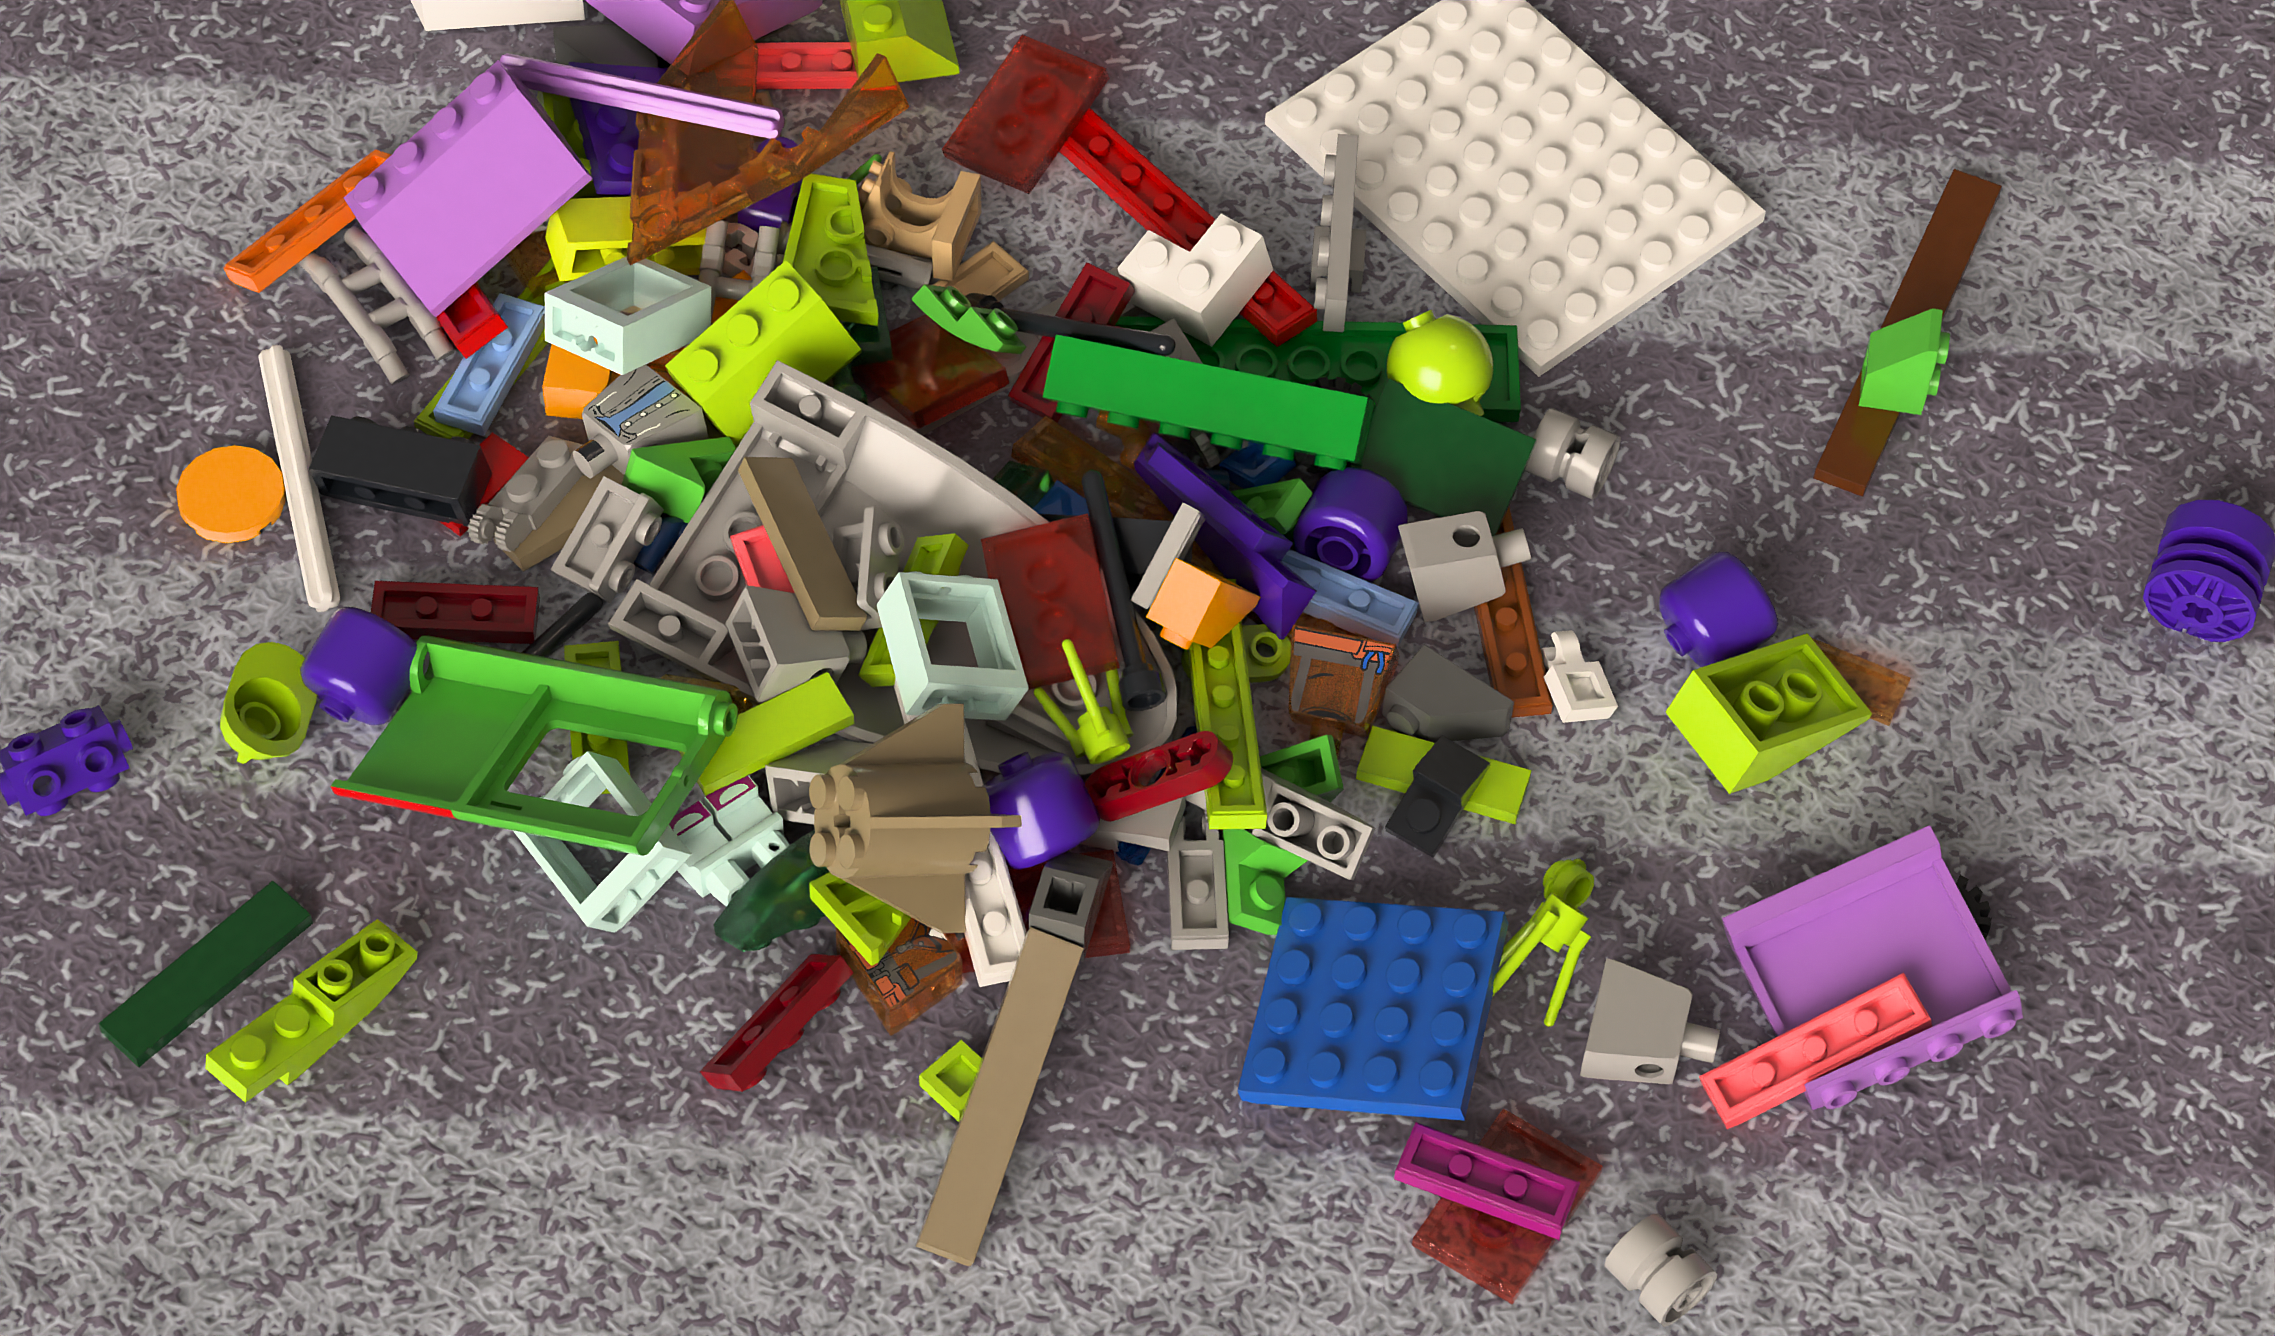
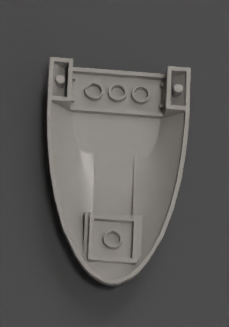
(852, 462)

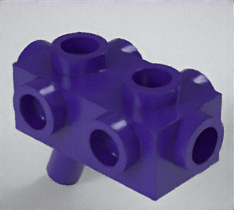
(63, 760)

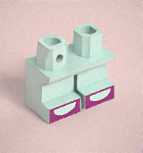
(728, 838)

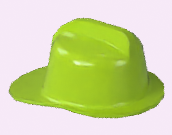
(267, 703)

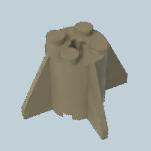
(907, 819)

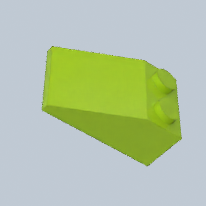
(1765, 711)

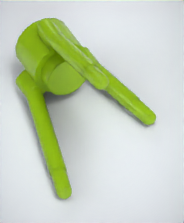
(1100, 734)
(1554, 925)

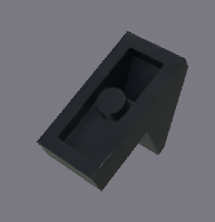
(1437, 795)

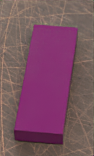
(1487, 1180)

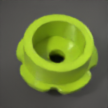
(1569, 881)

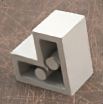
(1199, 286)

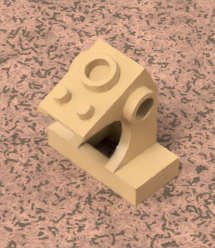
(918, 224)

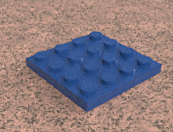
(1374, 1008)

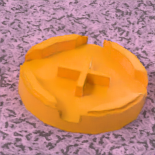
(231, 493)

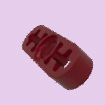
(1190, 765)

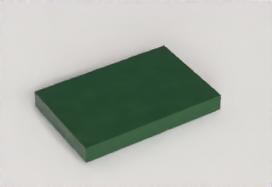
(1445, 456)

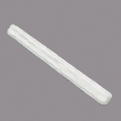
(299, 484)

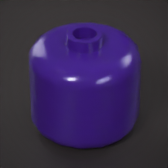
(1352, 522)
(1717, 610)
(360, 667)
(1052, 808)

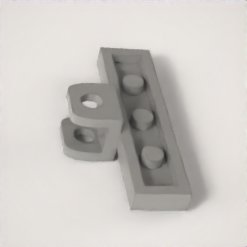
(1338, 249)

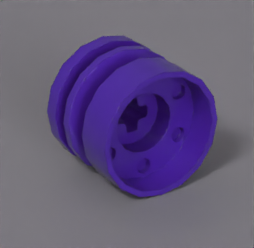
(2210, 570)

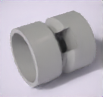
(1573, 453)
(1667, 1276)

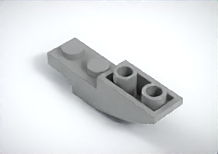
(1309, 826)

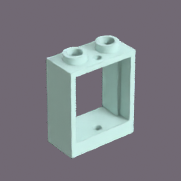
(589, 307)
(985, 690)
(635, 877)

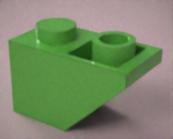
(1902, 363)

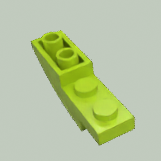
(319, 1012)

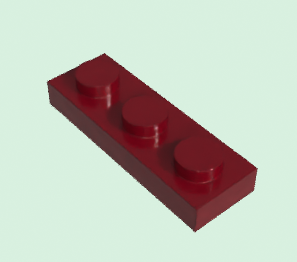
(1093, 298)
(459, 610)
(777, 1023)

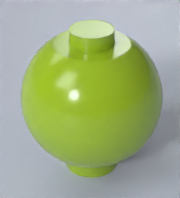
(1442, 361)

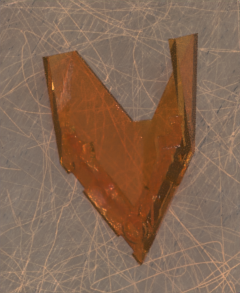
(703, 173)

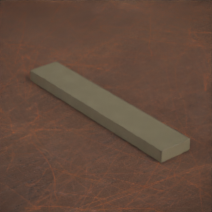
(999, 1097)

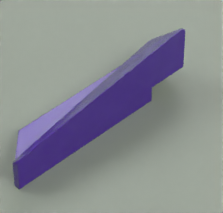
(1231, 535)

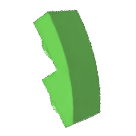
(975, 325)

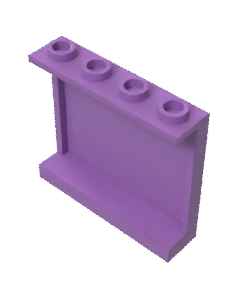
(1861, 928)

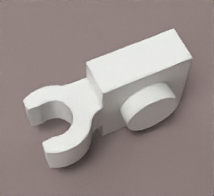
(1576, 685)

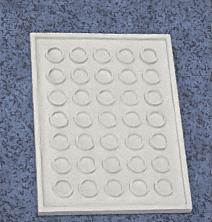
(1518, 172)

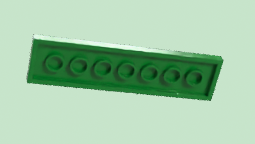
(1355, 354)

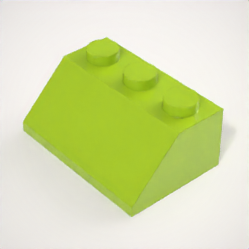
(907, 32)
(735, 354)

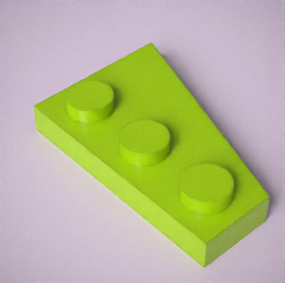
(830, 247)

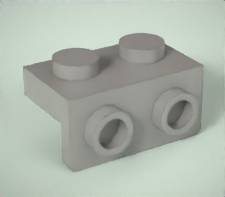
(608, 540)
(870, 558)

